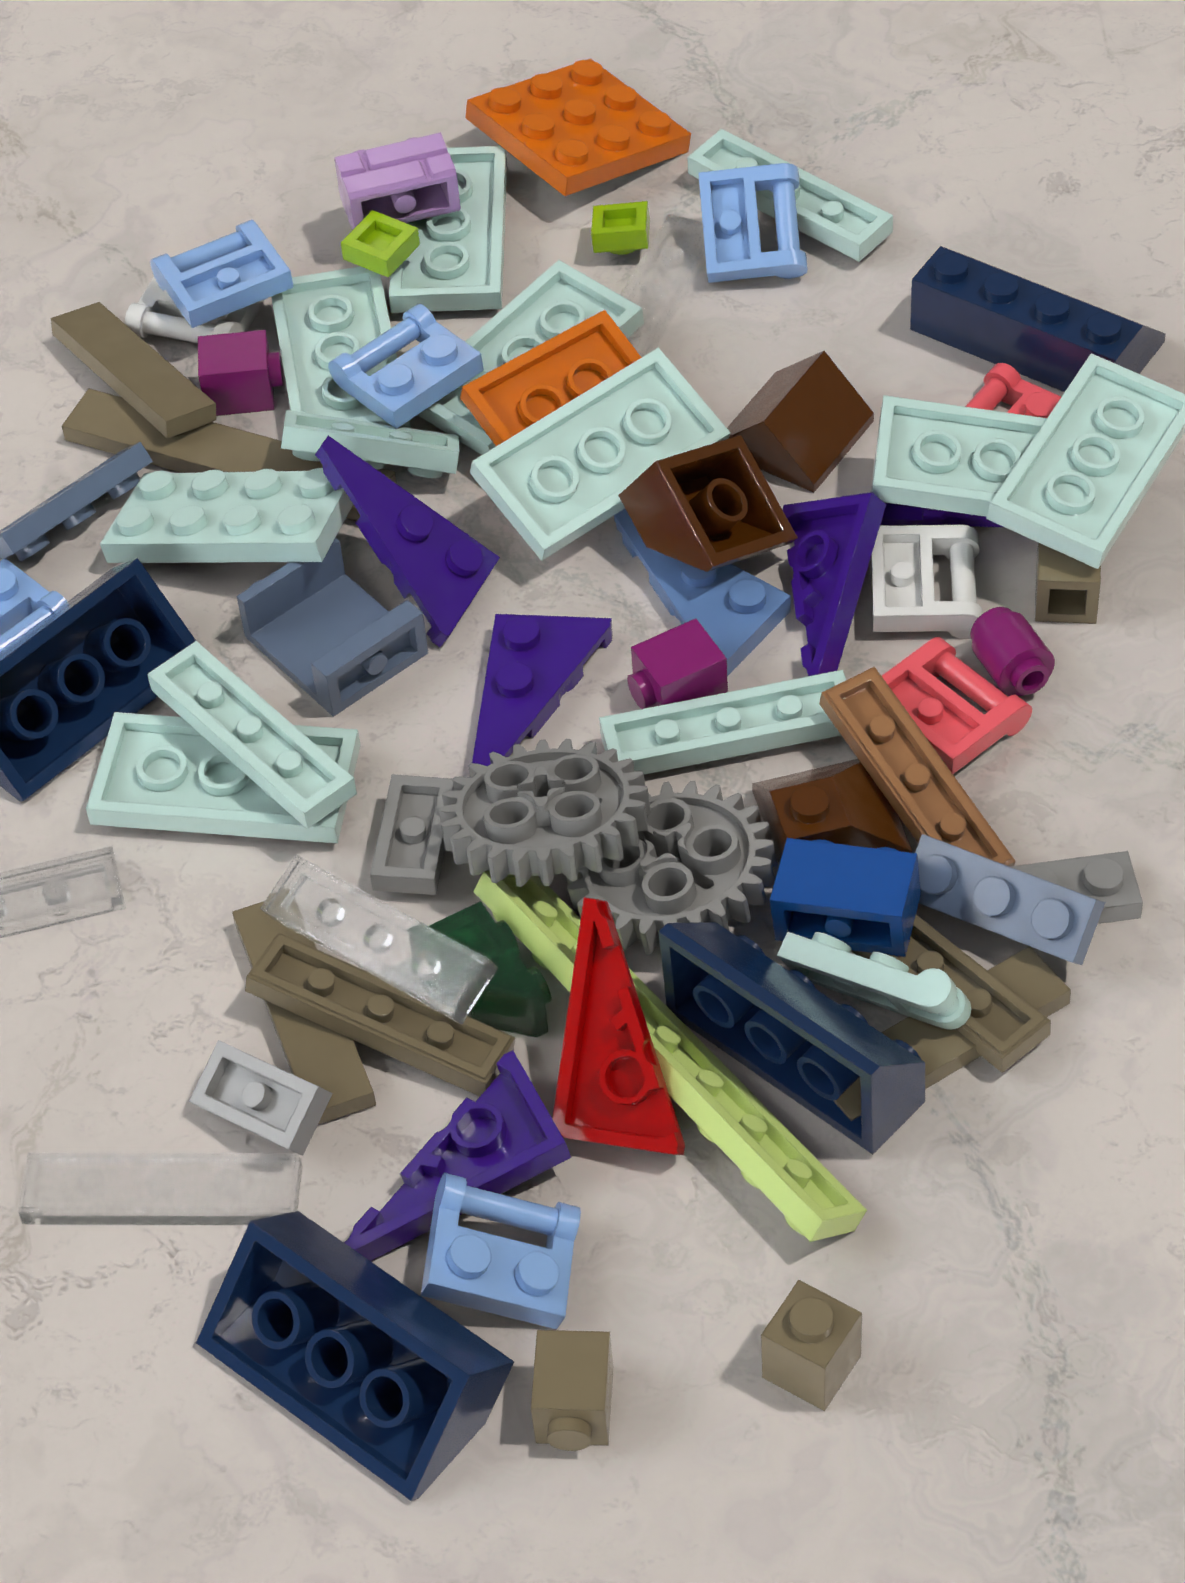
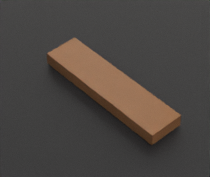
(908, 766)

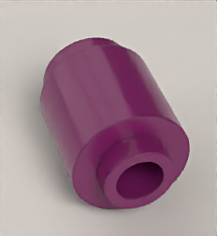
(1011, 651)

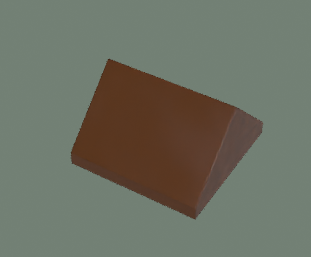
(803, 421)

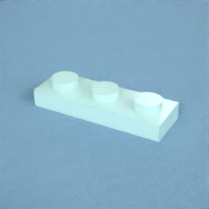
(422, 451)

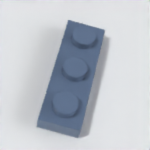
(73, 503)
(1006, 900)

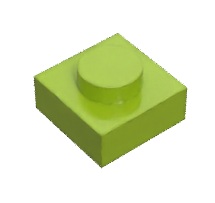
(620, 227)
(380, 243)

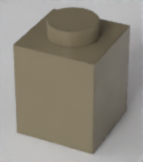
(1065, 588)
(811, 1345)
(572, 1388)

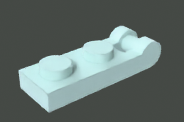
(877, 980)

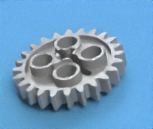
(544, 812)
(690, 866)

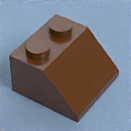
(707, 507)

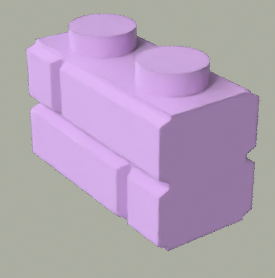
(399, 180)

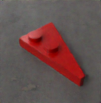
(608, 1065)

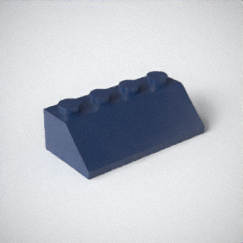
(1021, 321)
(79, 670)
(789, 1031)
(352, 1351)

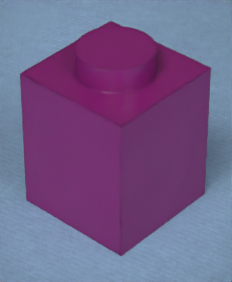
(239, 371)
(677, 667)

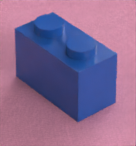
(848, 893)

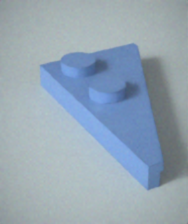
(726, 601)

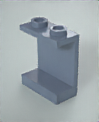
(330, 630)

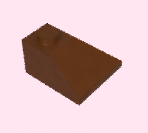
(830, 805)

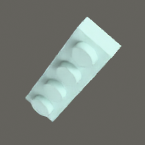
(822, 208)
(722, 724)
(252, 734)

